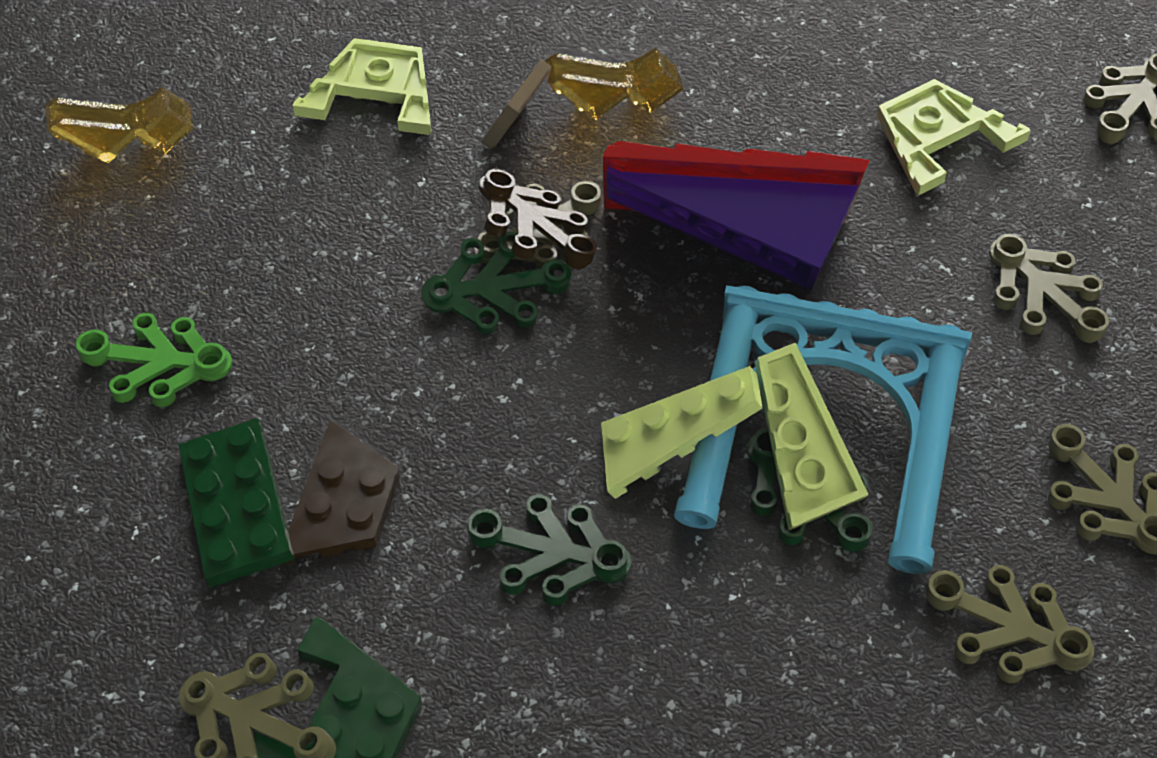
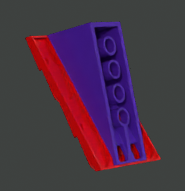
(749, 203)

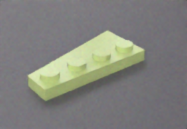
(673, 426)
(807, 448)

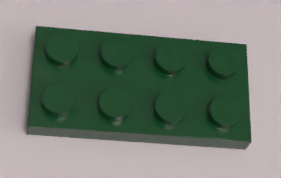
(235, 502)

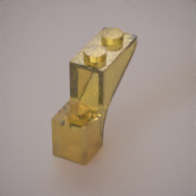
(602, 85)
(109, 128)

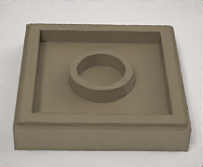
(516, 104)

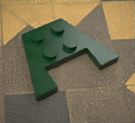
(364, 706)

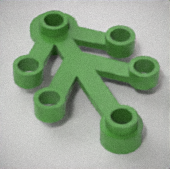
(96, 350)

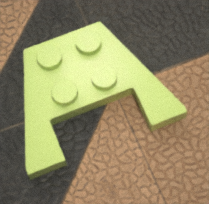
(374, 73)
(934, 118)

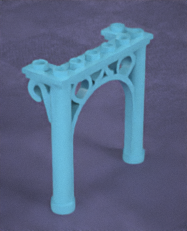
(938, 361)

